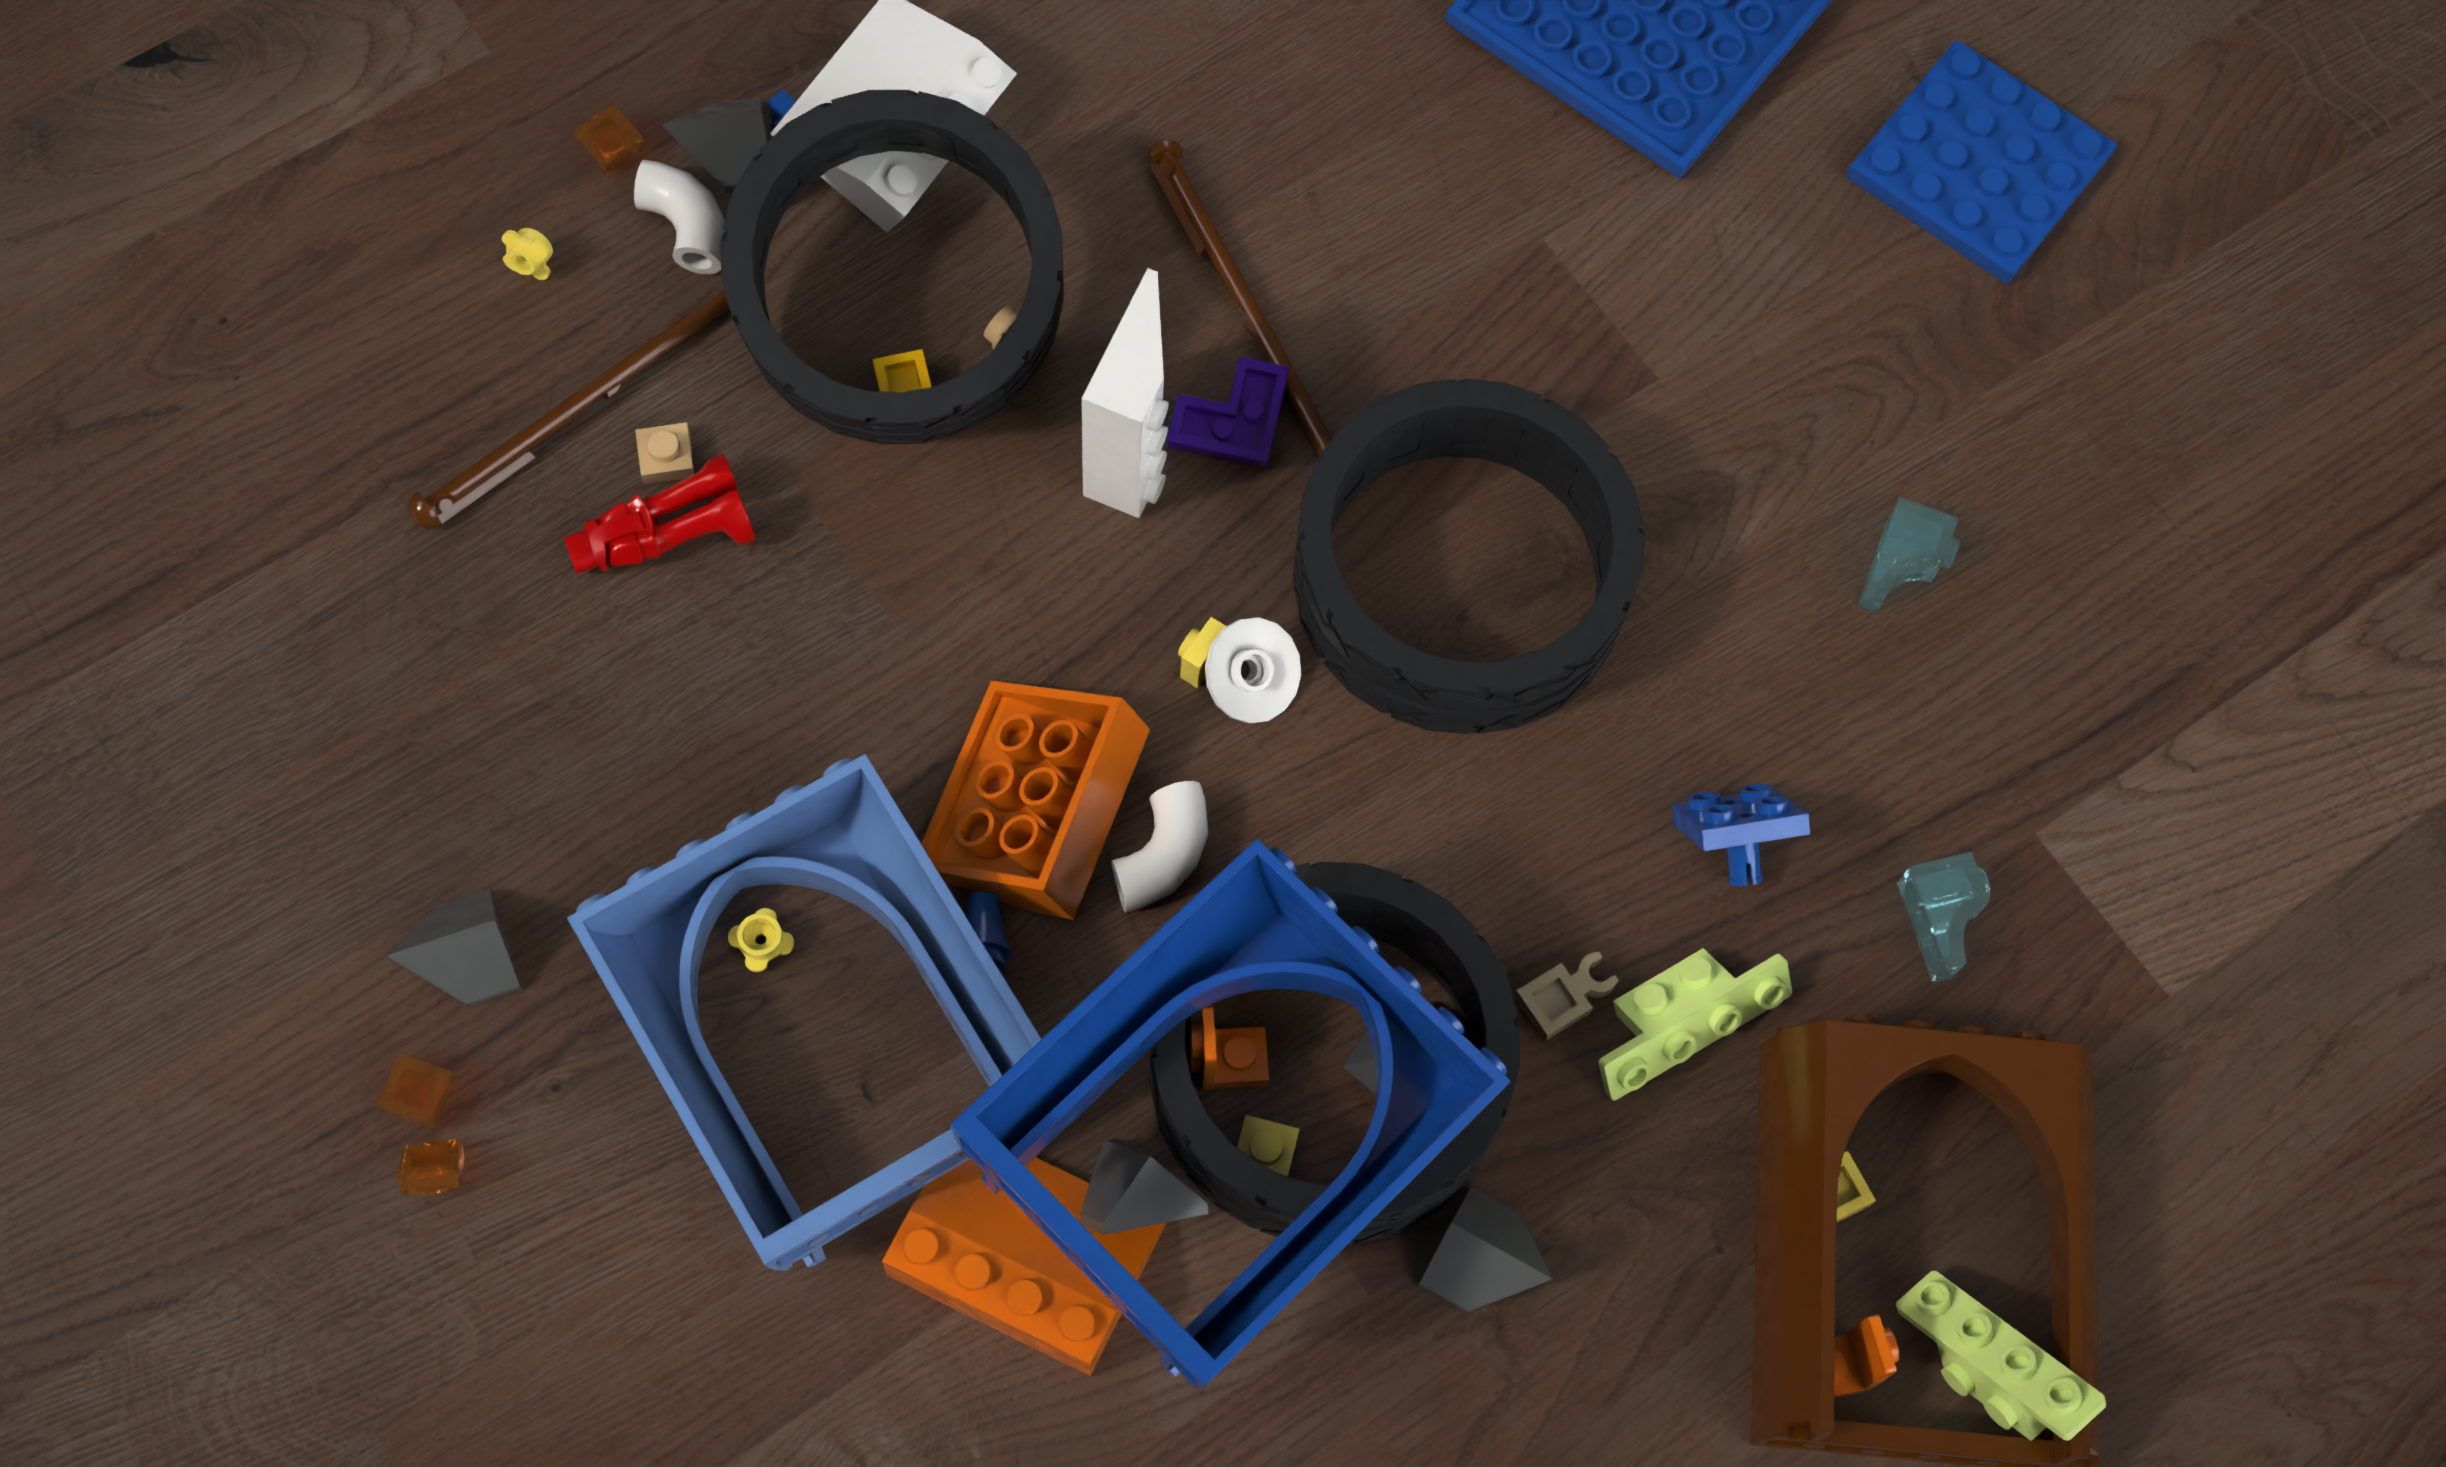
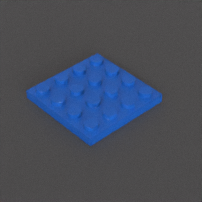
(1981, 161)

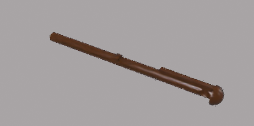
(1164, 161)
(515, 453)

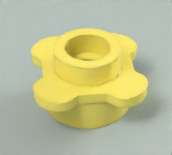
(527, 252)
(760, 924)

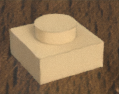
(665, 453)

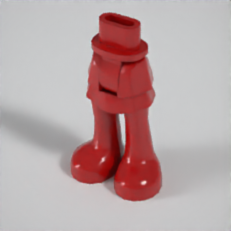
(631, 535)

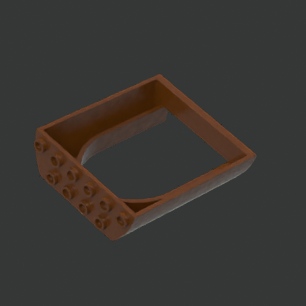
(1810, 1098)

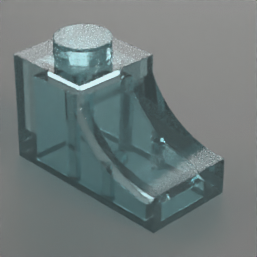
(1910, 549)
(1939, 903)

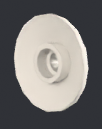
(1272, 673)

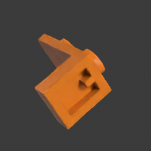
(1228, 1055)
(1864, 1357)

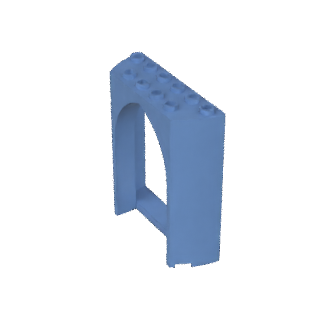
(827, 837)

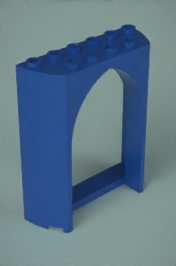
(1237, 936)

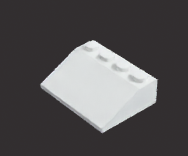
(901, 50)
(1127, 410)

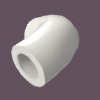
(689, 208)
(1170, 853)

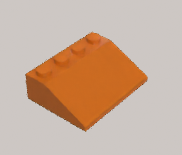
(1035, 795)
(1004, 1271)

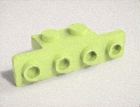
(1685, 1013)
(1998, 1364)

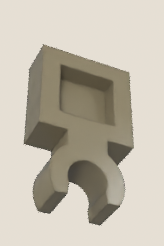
(1560, 999)

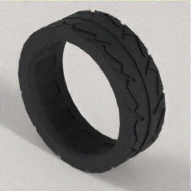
(872, 125)
(1509, 429)
(1465, 967)

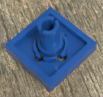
(1740, 825)

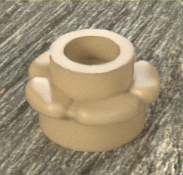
(1000, 325)

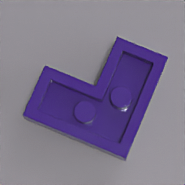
(1236, 430)

